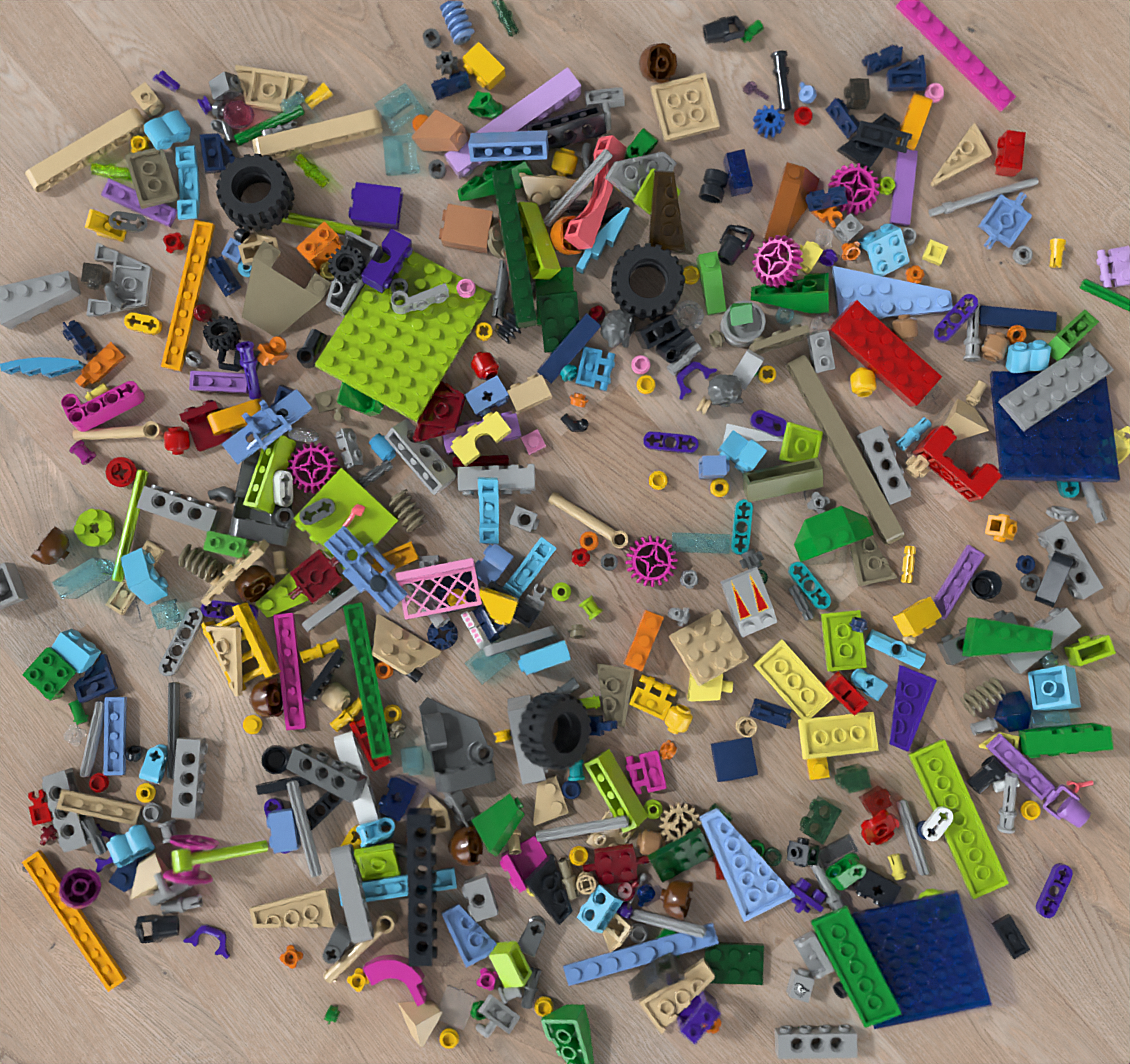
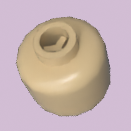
(336, 696)

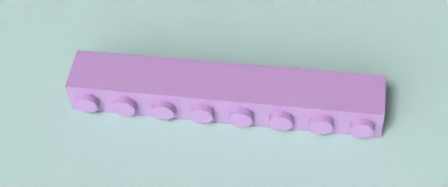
(532, 109)

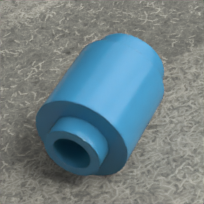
(382, 447)

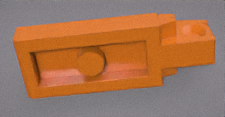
(100, 365)

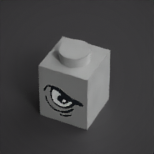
(800, 984)

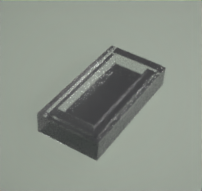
(837, 850)

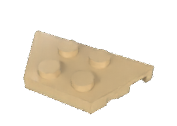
(267, 88)
(399, 647)

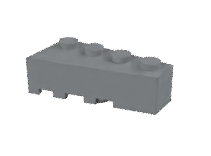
(35, 296)
(509, 479)

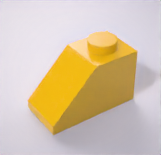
(499, 605)

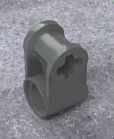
(531, 938)
(339, 942)

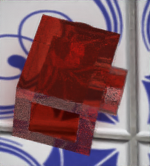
(876, 800)

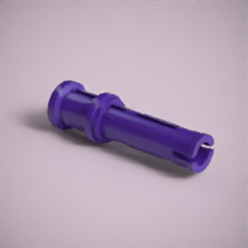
(249, 363)

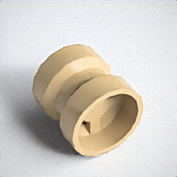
(749, 727)
(585, 879)

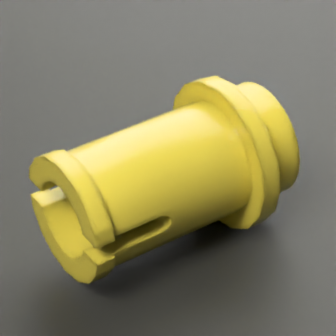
(96, 392)
(897, 866)

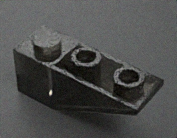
(657, 976)

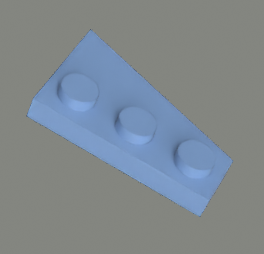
(468, 935)

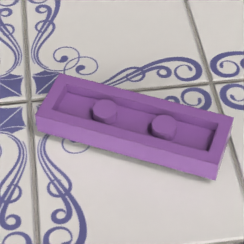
(218, 382)

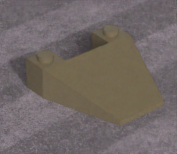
(273, 299)

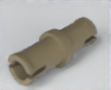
(568, 878)

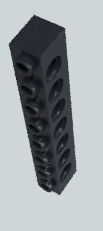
(421, 954)

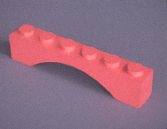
(584, 228)

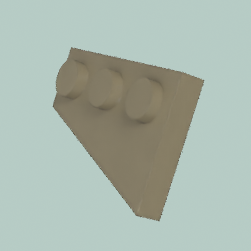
(869, 562)
(615, 691)

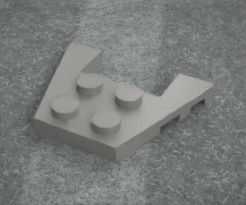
(132, 281)

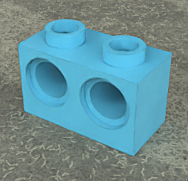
(603, 911)

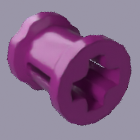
(82, 452)

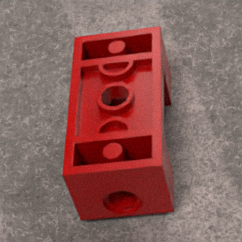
(970, 486)

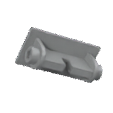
(347, 439)
(679, 615)
(462, 814)

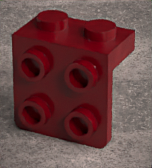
(200, 427)

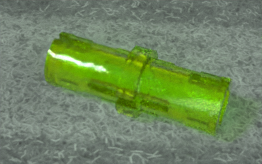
(311, 170)
(110, 171)

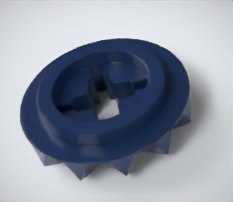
(440, 643)

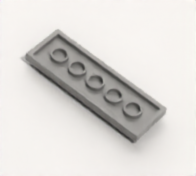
(1055, 386)

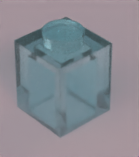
(412, 760)

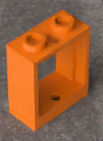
(318, 245)

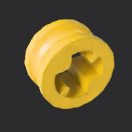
(478, 331)
(765, 369)
(502, 735)

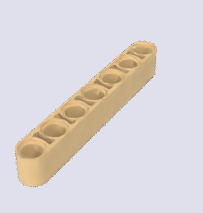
(319, 135)
(86, 150)

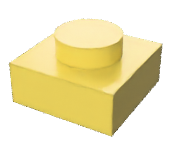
(934, 252)

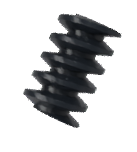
(508, 327)

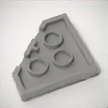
(631, 173)

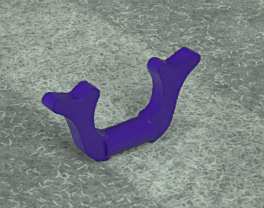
(165, 80)
(687, 370)
(101, 863)
(220, 934)

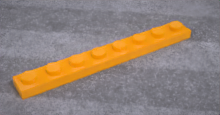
(188, 295)
(75, 922)

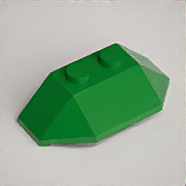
(830, 531)

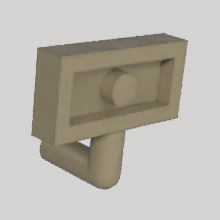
(327, 402)

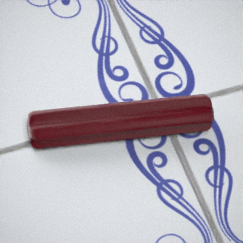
(490, 460)

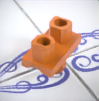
(272, 351)

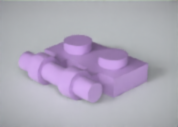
(1120, 266)

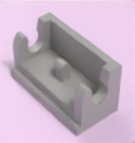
(813, 955)

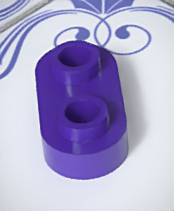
(768, 423)

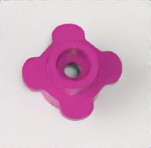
(482, 982)

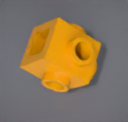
(1001, 527)

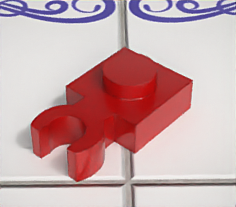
(39, 811)

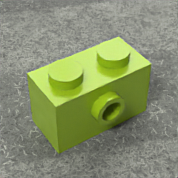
(1089, 649)
(510, 964)

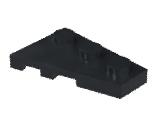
(864, 152)
(323, 678)
(548, 890)

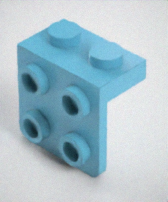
(885, 249)

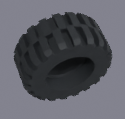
(249, 171)
(659, 260)
(538, 725)

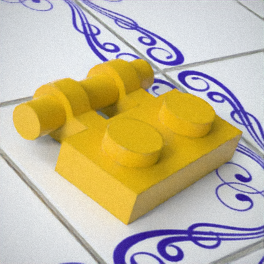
(652, 703)

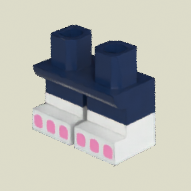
(481, 626)

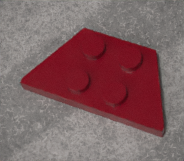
(440, 414)

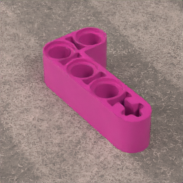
(102, 408)

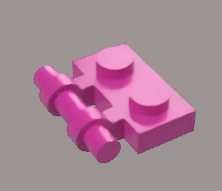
(651, 769)

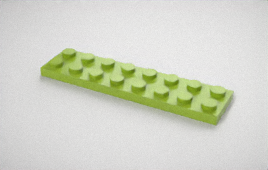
(966, 833)

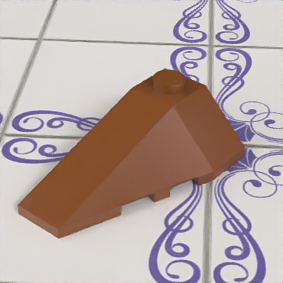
(790, 199)

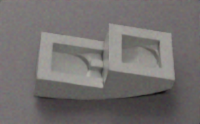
(748, 367)

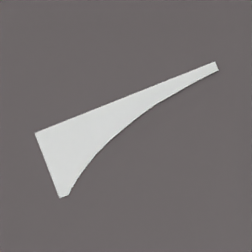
(750, 434)

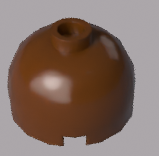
(658, 63)
(52, 548)
(253, 583)
(267, 698)
(466, 846)
(677, 898)

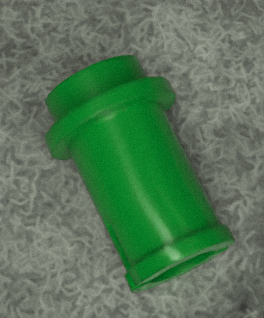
(752, 31)
(78, 712)

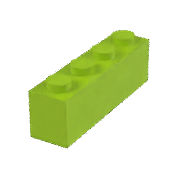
(538, 246)
(270, 460)
(616, 789)

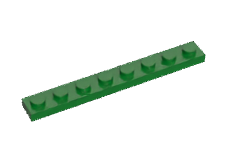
(367, 680)

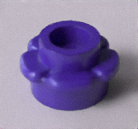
(828, 257)

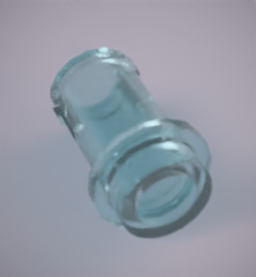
(287, 105)

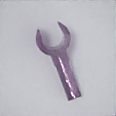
(751, 87)

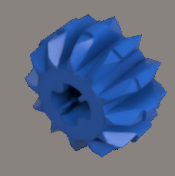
(771, 115)

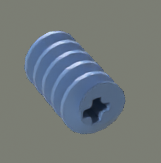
(457, 21)

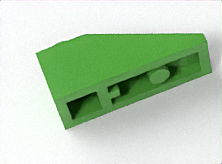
(711, 282)
(1072, 334)

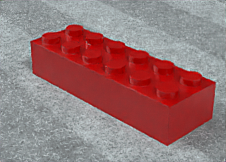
(884, 354)

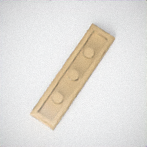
(122, 596)
(98, 807)

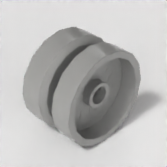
(741, 335)

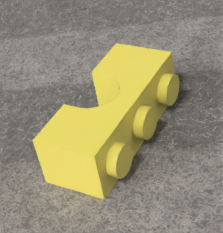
(491, 426)

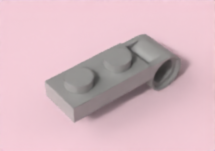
(419, 301)

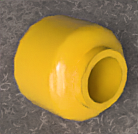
(564, 162)
(863, 382)
(678, 719)

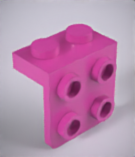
(523, 864)

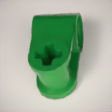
(484, 105)
(641, 145)
(844, 873)

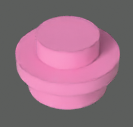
(935, 92)
(466, 288)
(640, 364)

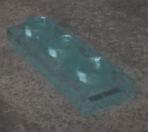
(701, 543)

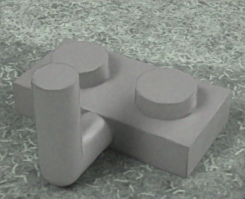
(606, 99)
(165, 893)
(498, 1015)

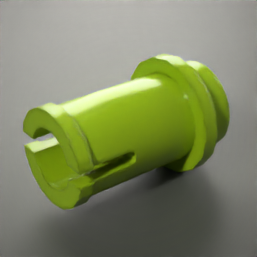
(591, 702)

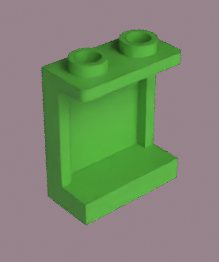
(227, 544)

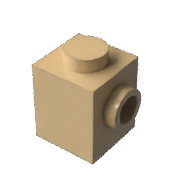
(147, 100)

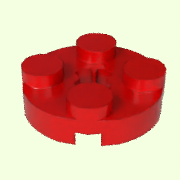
(879, 828)

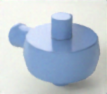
(807, 93)

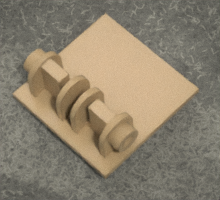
(609, 837)

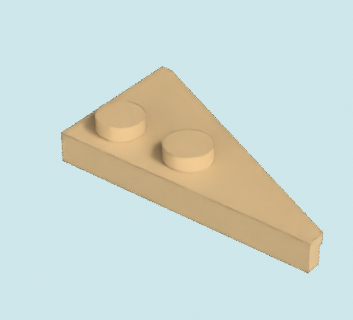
(969, 152)
(543, 188)
(229, 652)

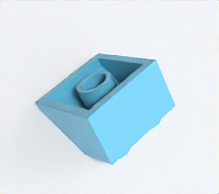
(1054, 688)

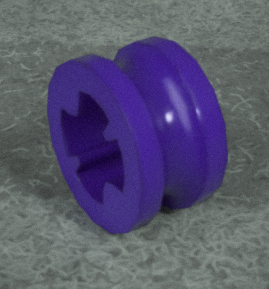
(205, 105)

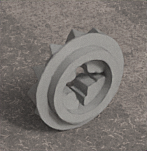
(1062, 513)

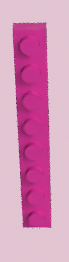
(956, 52)

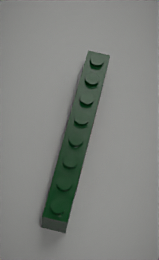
(514, 248)

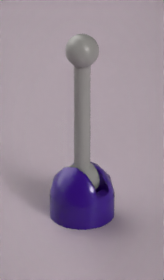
(626, 908)

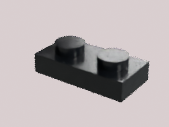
(1011, 936)

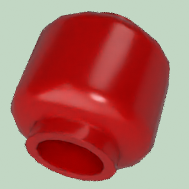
(484, 365)
(176, 440)

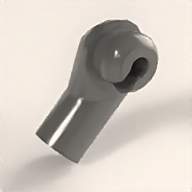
(222, 127)
(585, 155)
(110, 291)
(223, 492)

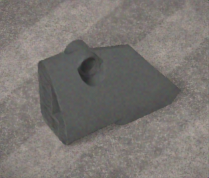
(252, 523)
(455, 748)

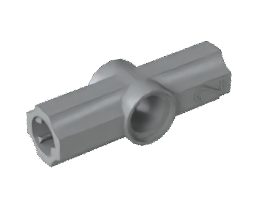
(438, 619)

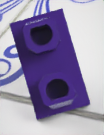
(800, 889)

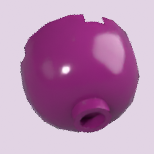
(79, 888)

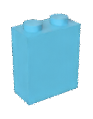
(544, 657)

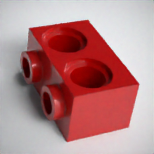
(846, 693)

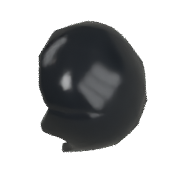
(985, 585)
(275, 759)

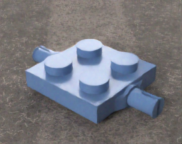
(1005, 220)

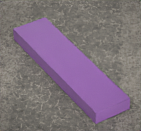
(904, 188)
(128, 198)
(957, 580)
(1021, 766)

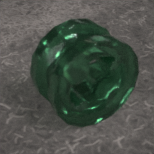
(776, 861)

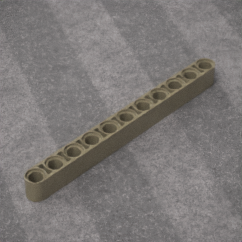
(845, 450)

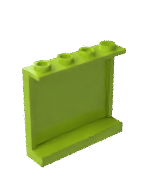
(346, 494)

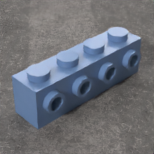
(508, 146)

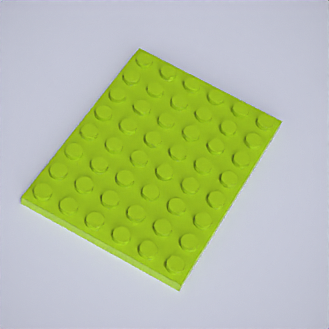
(407, 354)

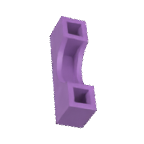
(510, 419)

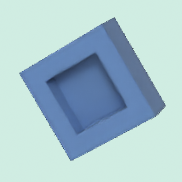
(231, 251)

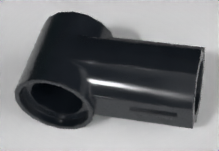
(311, 346)
(671, 348)
(990, 771)

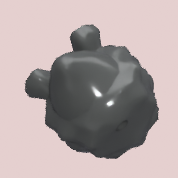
(618, 328)
(725, 390)

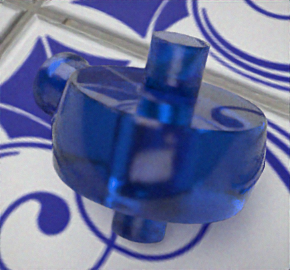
(645, 894)

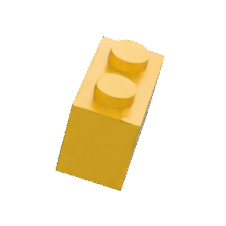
(483, 66)
(917, 616)

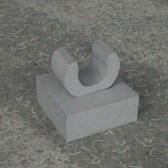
(426, 561)

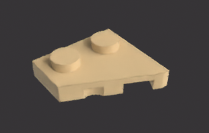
(549, 801)

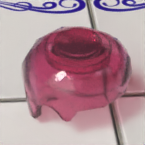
(238, 115)

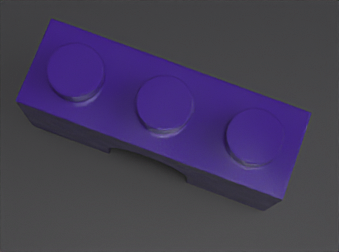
(380, 274)

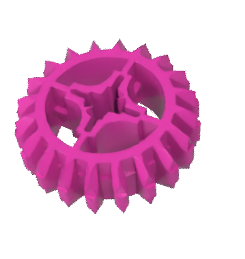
(868, 189)
(776, 251)
(312, 459)
(667, 565)

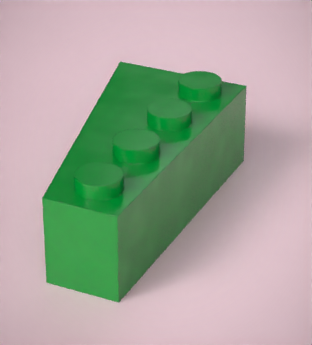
(996, 637)
(1068, 739)

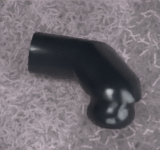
(574, 425)

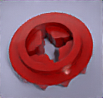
(114, 467)

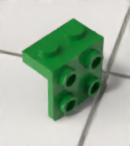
(358, 401)
(49, 674)

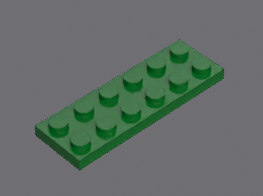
(856, 966)

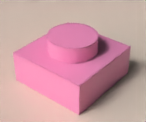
(533, 442)

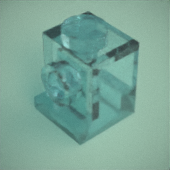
(166, 614)

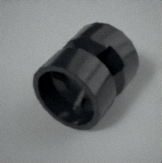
(714, 186)

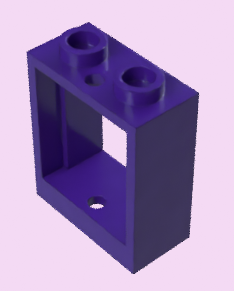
(701, 1011)

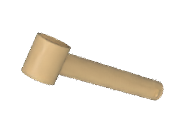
(122, 432)
(587, 519)
(352, 954)

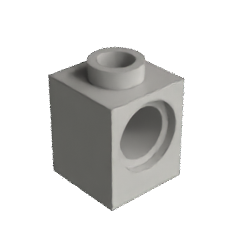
(848, 229)
(518, 513)

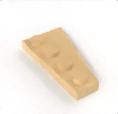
(667, 1003)

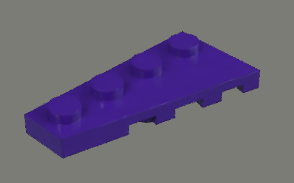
(910, 702)

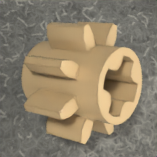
(917, 466)

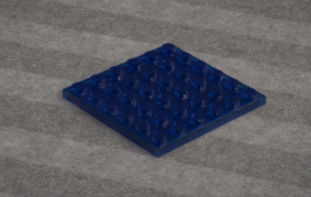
(1066, 445)
(925, 956)

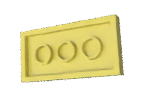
(793, 680)
(838, 735)

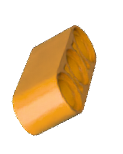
(915, 119)
(231, 417)

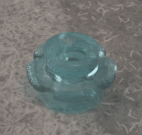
(1049, 660)

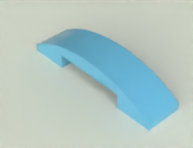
(189, 183)
(489, 509)
(530, 567)

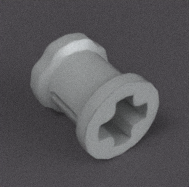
(168, 829)
(509, 993)

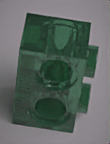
(852, 778)
(825, 821)

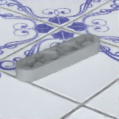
(330, 608)
(520, 641)
(185, 643)

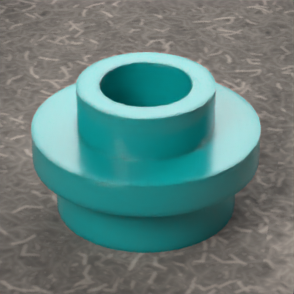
(569, 373)

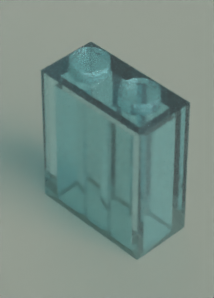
(84, 578)

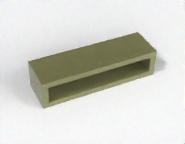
(782, 479)

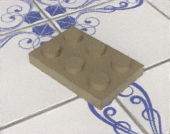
(151, 177)
(779, 339)

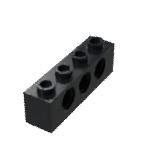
(574, 123)

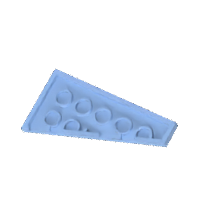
(887, 296)
(748, 876)

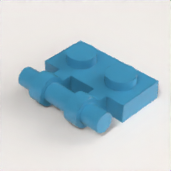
(589, 368)

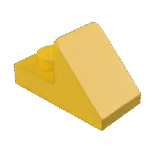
(99, 223)

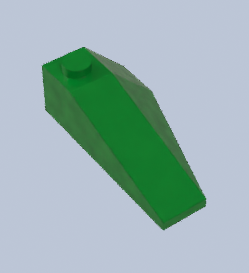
(483, 185)
(802, 295)
(570, 1033)

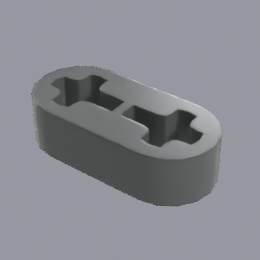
(128, 217)
(320, 515)

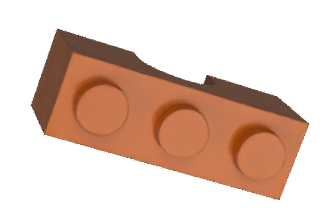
(643, 640)

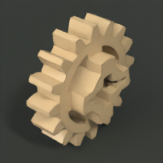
(670, 824)

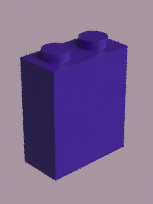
(376, 205)

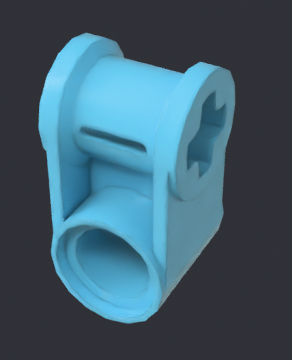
(868, 683)
(154, 767)
(374, 832)

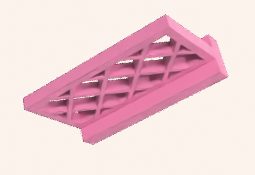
(437, 571)

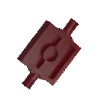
(315, 576)
(616, 864)

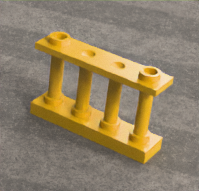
(256, 639)

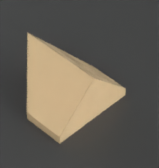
(251, 245)
(965, 421)
(440, 811)
(144, 880)
(617, 931)
(420, 1019)

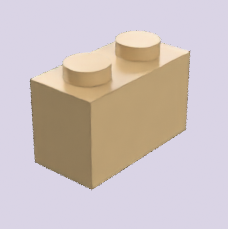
(529, 393)

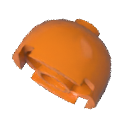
(557, 237)

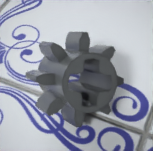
(446, 62)
(751, 559)

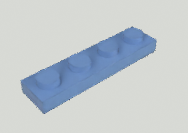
(115, 735)

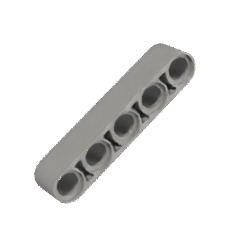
(352, 894)

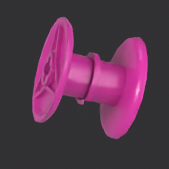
(195, 844)

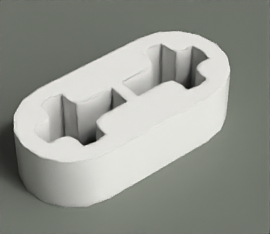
(282, 488)
(933, 820)

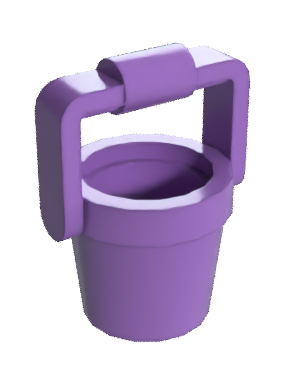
(1070, 809)

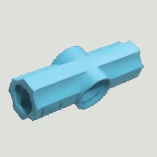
(906, 653)

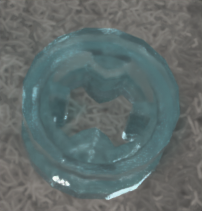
(783, 320)

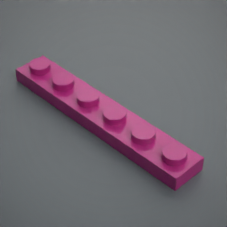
(290, 671)

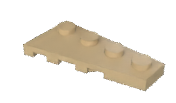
(231, 572)
(302, 910)

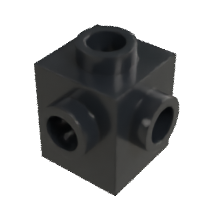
(802, 852)

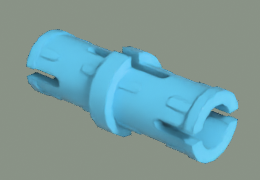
(913, 434)

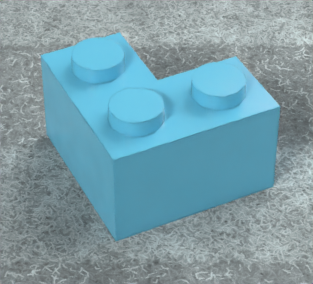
(741, 452)
(143, 577)

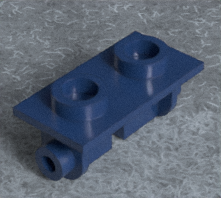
(889, 56)
(457, 83)
(838, 112)
(821, 200)
(223, 275)
(74, 333)
(770, 713)

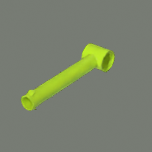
(184, 859)

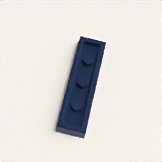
(1008, 317)
(569, 348)

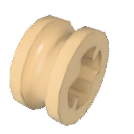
(703, 405)

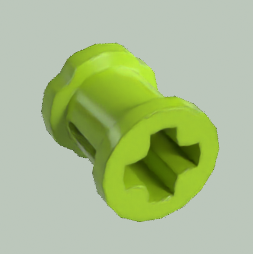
(590, 607)

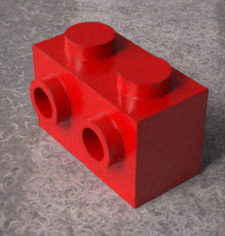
(1010, 153)

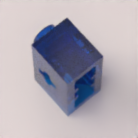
(739, 173)
(406, 788)

